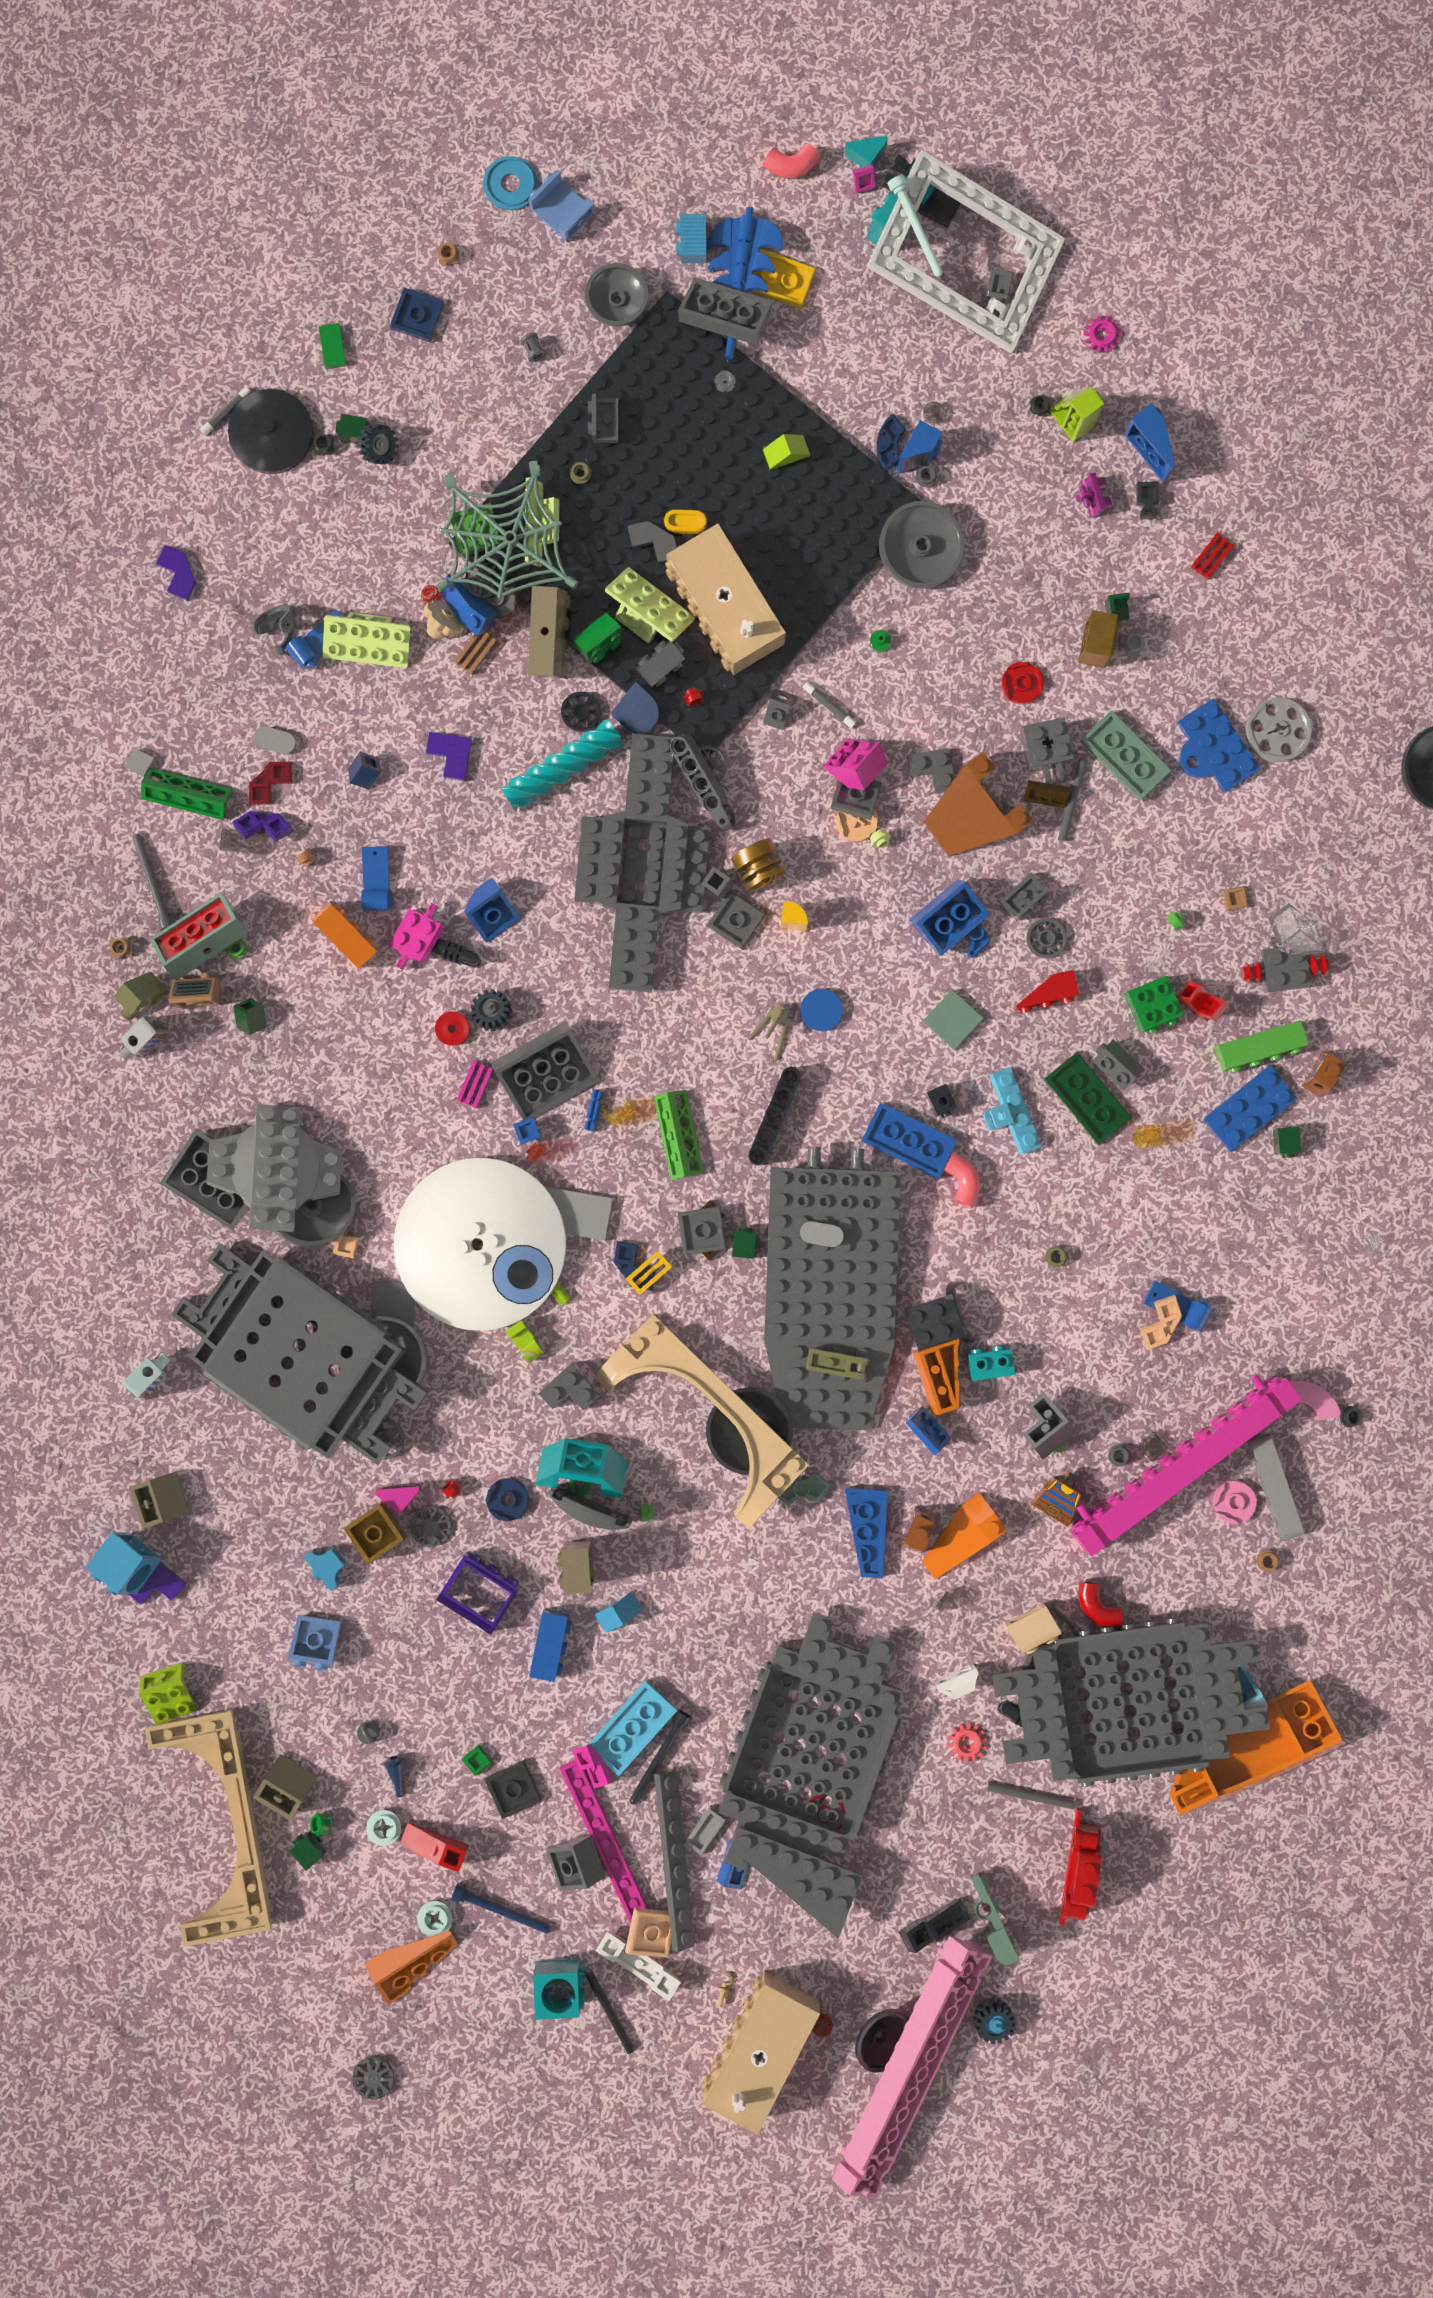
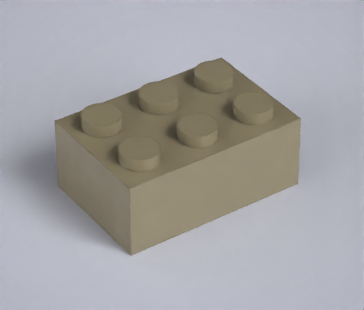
(577, 1566)

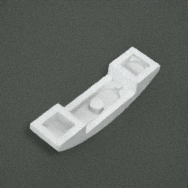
(644, 1967)

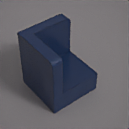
(364, 770)

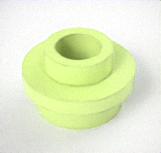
(880, 838)

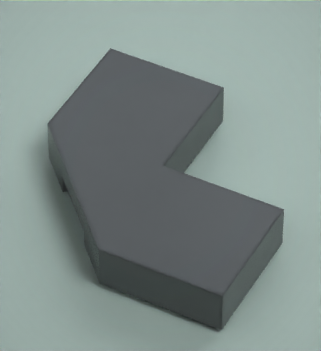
(647, 534)

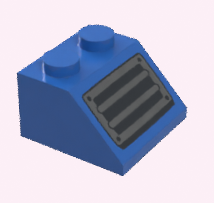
(921, 448)

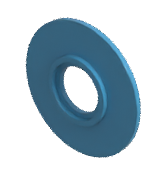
(509, 166)

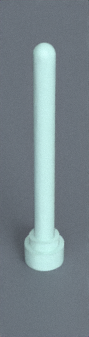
(898, 186)

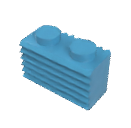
(693, 238)

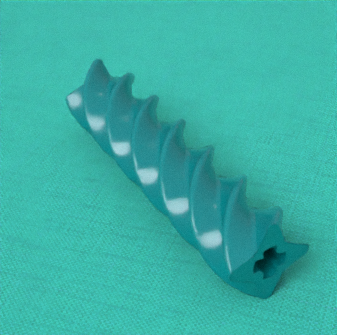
(559, 766)

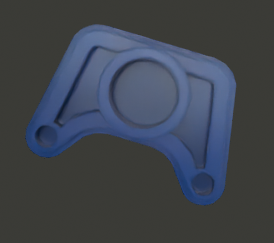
(977, 940)

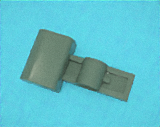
(996, 1936)

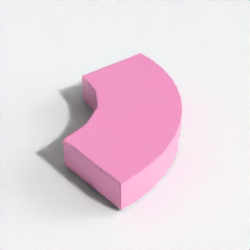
(1317, 1399)

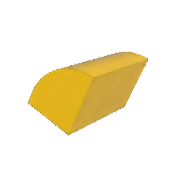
(793, 917)

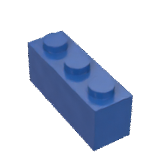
(550, 1645)

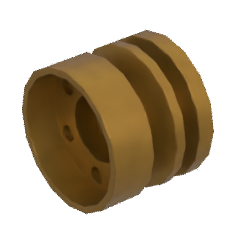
(758, 864)

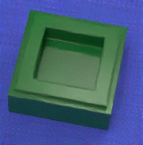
(476, 1759)

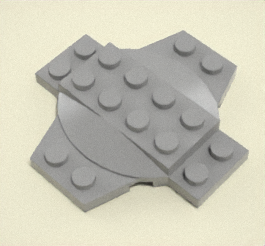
(274, 1167)

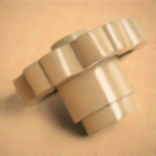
(441, 620)

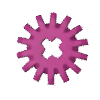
(1109, 329)

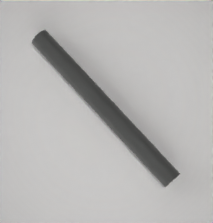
(1072, 799)
(1029, 1795)

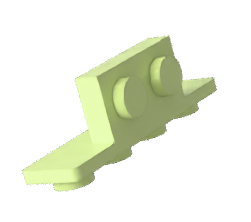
(551, 506)

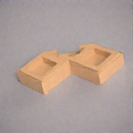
(1161, 1332)

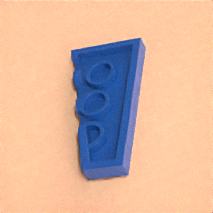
(868, 1523)

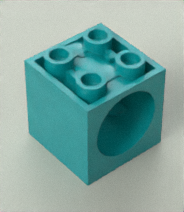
(552, 2008)

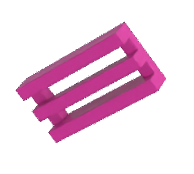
(467, 1080)

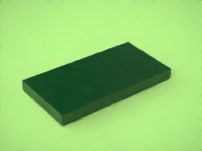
(1087, 1098)

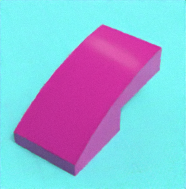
(589, 1759)

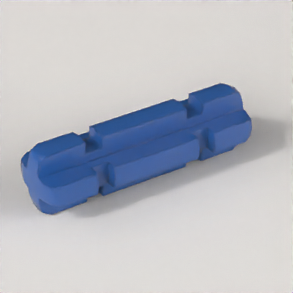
(593, 1110)

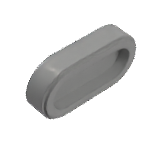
(275, 740)
(821, 1234)

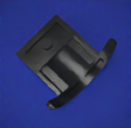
(938, 1321)

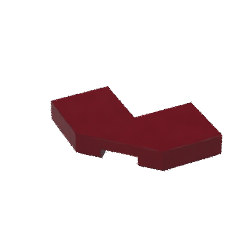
(274, 773)

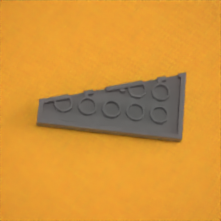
(810, 1881)

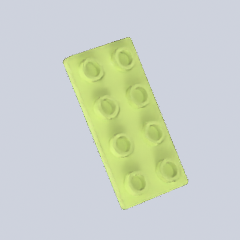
(646, 608)
(366, 639)

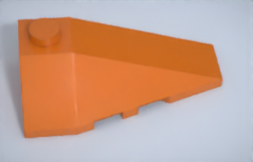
(967, 1533)

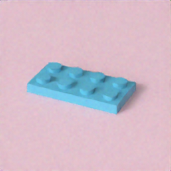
(632, 1727)

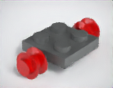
(1284, 971)

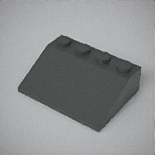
(545, 1071)
(189, 1180)

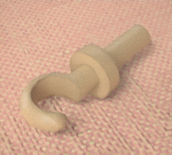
(723, 1990)

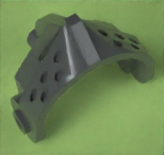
(269, 621)

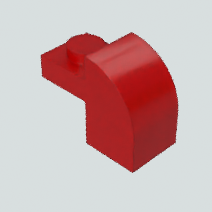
(1201, 1002)

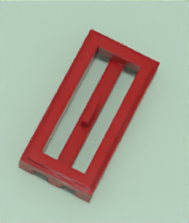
(1223, 541)

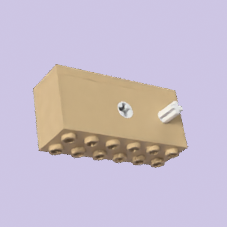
(724, 599)
(759, 2052)

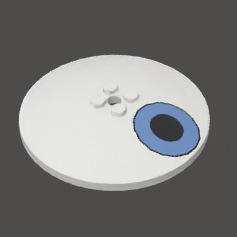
(519, 1235)

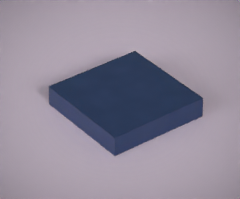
(417, 315)

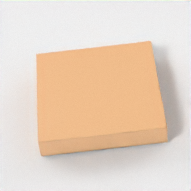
(649, 1933)

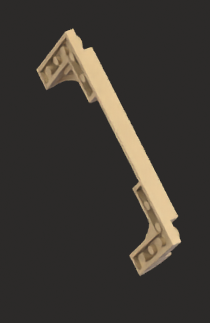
(771, 1459)
(246, 1901)

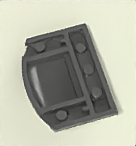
(589, 1511)

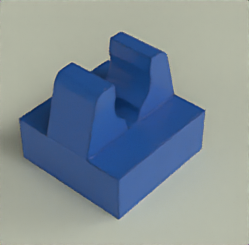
(527, 1131)

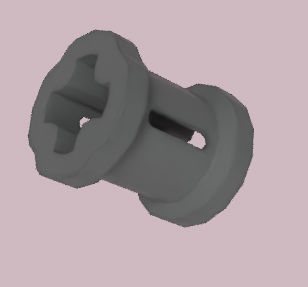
(532, 347)

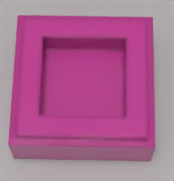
(864, 178)

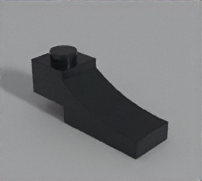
(934, 1926)

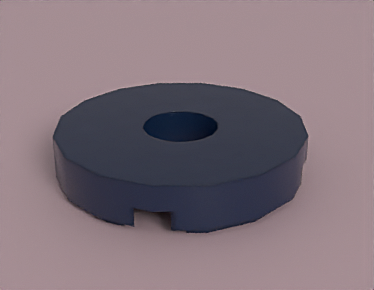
(512, 1487)

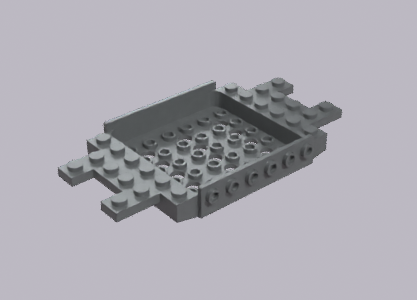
(355, 1398)
(835, 1677)
(1205, 1688)

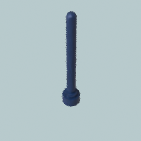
(461, 1894)

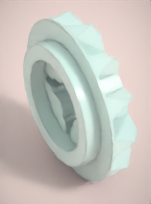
(377, 1835)
(424, 1919)

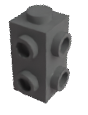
(665, 659)
(1117, 1064)

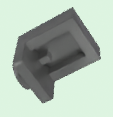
(999, 284)

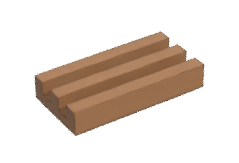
(467, 648)

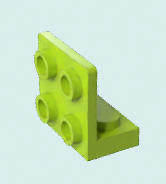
(166, 1693)

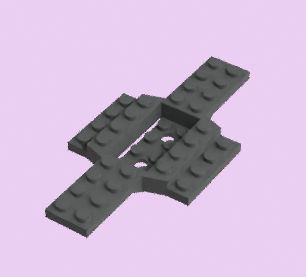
(602, 855)

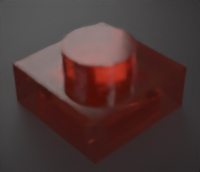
(535, 1152)

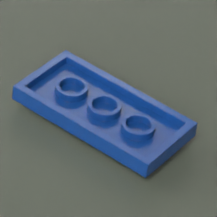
(1250, 1108)
(909, 1140)

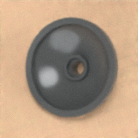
(612, 283)

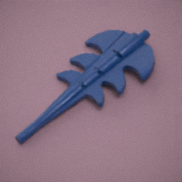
(745, 239)

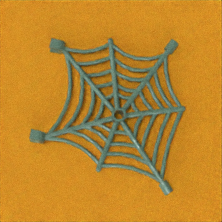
(535, 472)

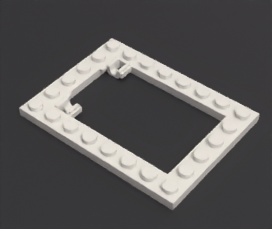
(1040, 257)

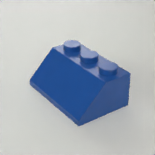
(949, 917)

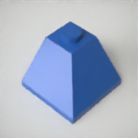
(490, 910)

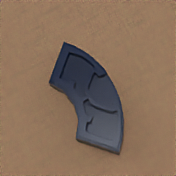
(888, 441)

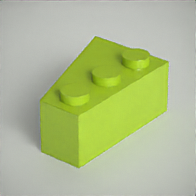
(1078, 412)

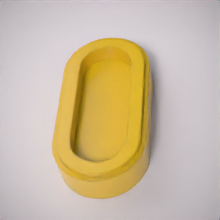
(685, 521)

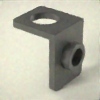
(778, 709)

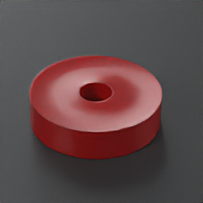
(442, 1028)

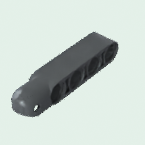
(692, 751)

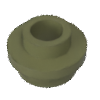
(580, 466)
(1062, 1253)

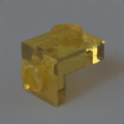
(626, 1112)

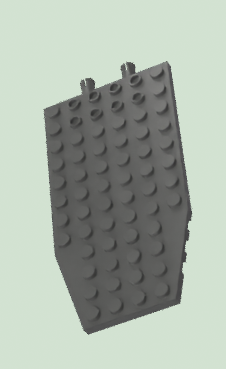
(831, 1295)

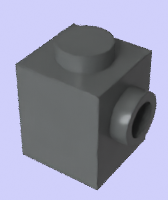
(719, 882)

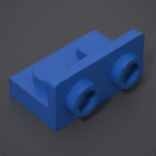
(928, 1430)

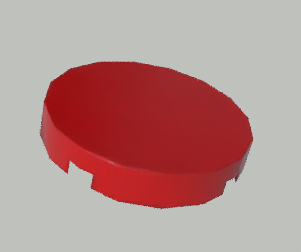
(1022, 690)

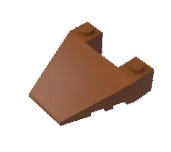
(968, 816)

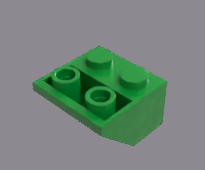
(598, 638)

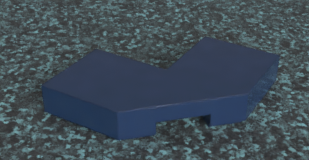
(625, 1261)

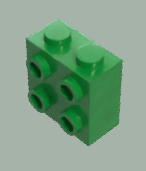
(1154, 1005)

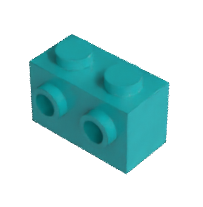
(990, 1363)

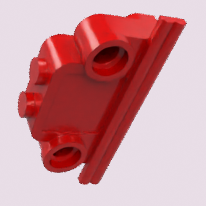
(1082, 1871)

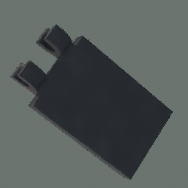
(938, 206)

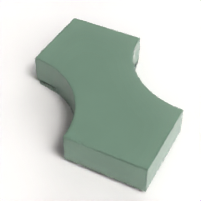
(812, 1488)

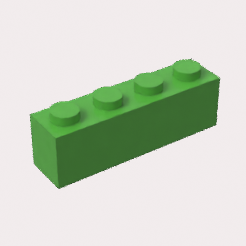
(1260, 1046)

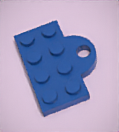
(1215, 747)

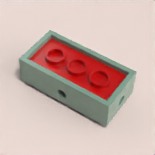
(198, 936)

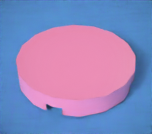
(1231, 1496)

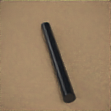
(615, 2022)

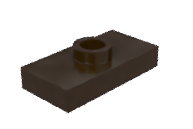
(1046, 794)

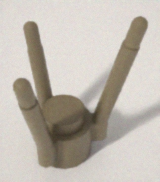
(778, 1016)

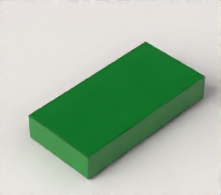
(332, 346)

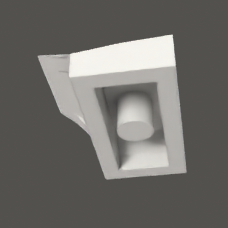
(959, 1683)

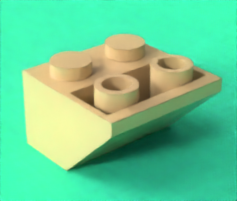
(1033, 1629)

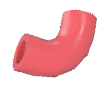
(792, 166)
(968, 1179)

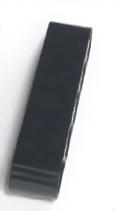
(774, 1105)

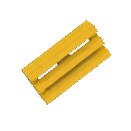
(649, 1272)

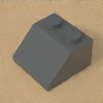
(576, 1863)

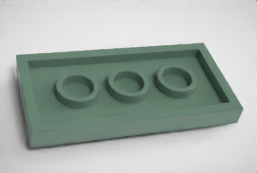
(1125, 755)

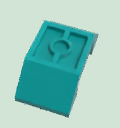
(585, 1463)

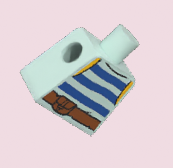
(138, 1381)

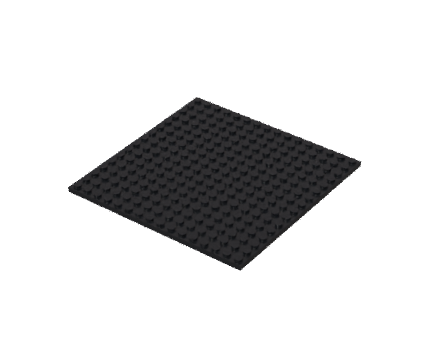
(686, 446)

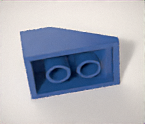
(1150, 438)

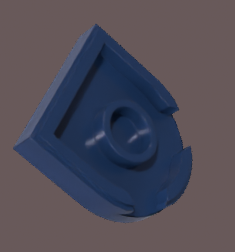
(637, 710)

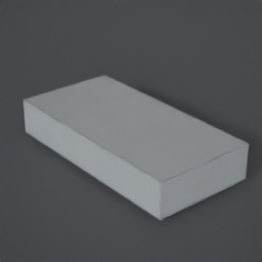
(705, 1830)

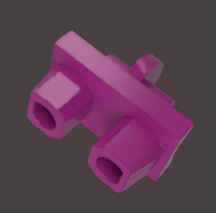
(1091, 495)

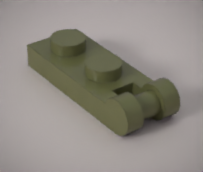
(836, 1363)

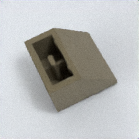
(159, 1499)
(285, 1787)

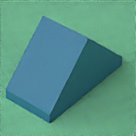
(619, 1612)

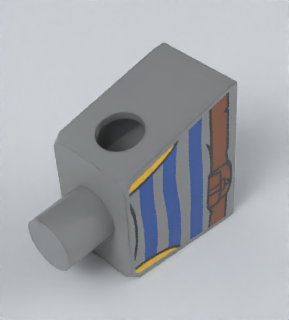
(143, 1036)

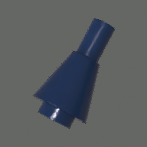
(395, 1767)

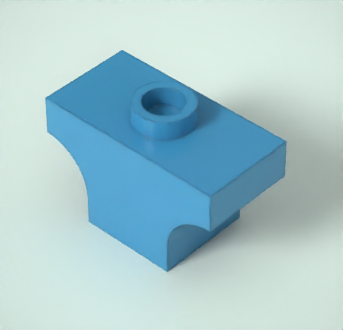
(326, 1566)

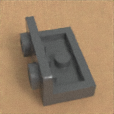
(604, 419)
(1024, 896)

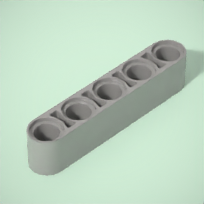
(1275, 1487)

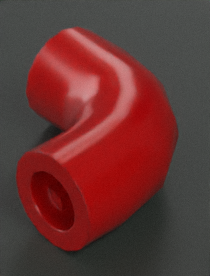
(1095, 1609)

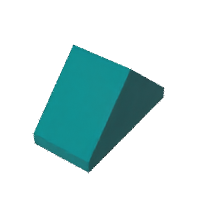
(866, 151)

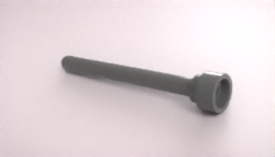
(165, 919)

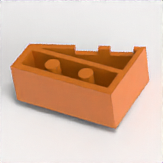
(344, 934)

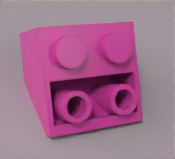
(857, 763)

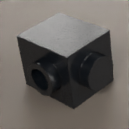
(941, 1101)

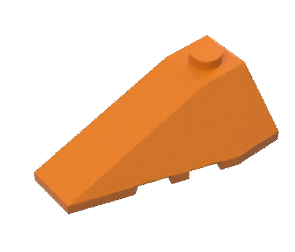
(399, 1967)

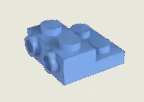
(314, 1643)

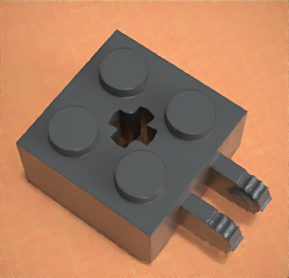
(1038, 755)

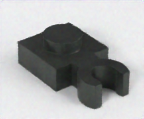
(1147, 495)

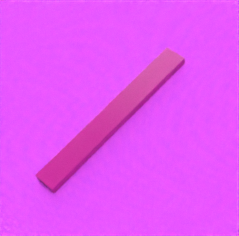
(604, 1838)

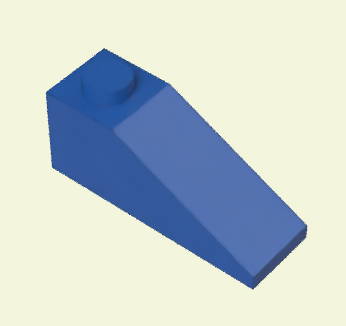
(469, 610)

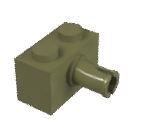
(140, 994)

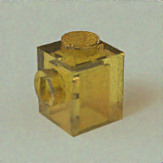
(1147, 1136)

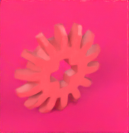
(974, 1747)

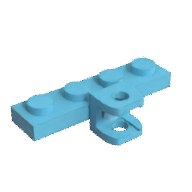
(1011, 1112)

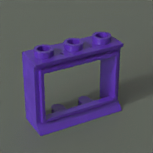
(490, 1572)

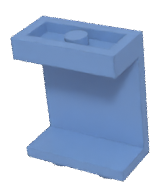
(560, 206)

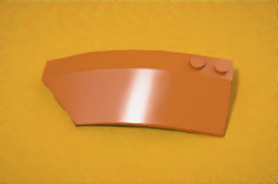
(1297, 1734)

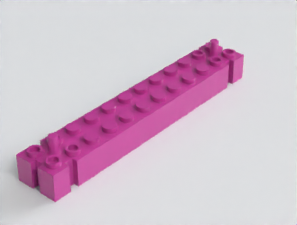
(1185, 1465)

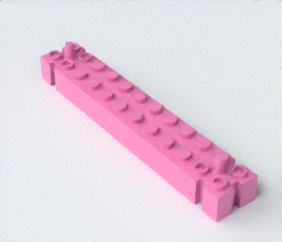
(912, 2067)

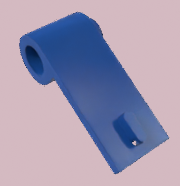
(309, 648)
(376, 885)
(1194, 1314)

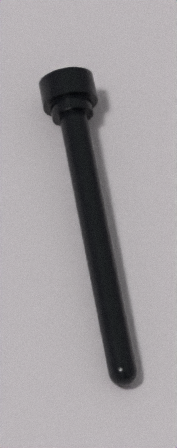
(681, 1720)

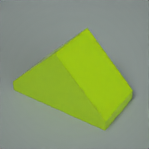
(786, 450)

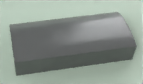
(725, 311)

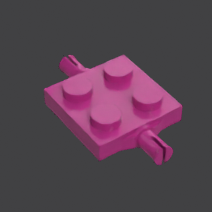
(416, 936)

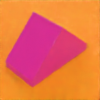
(398, 1497)

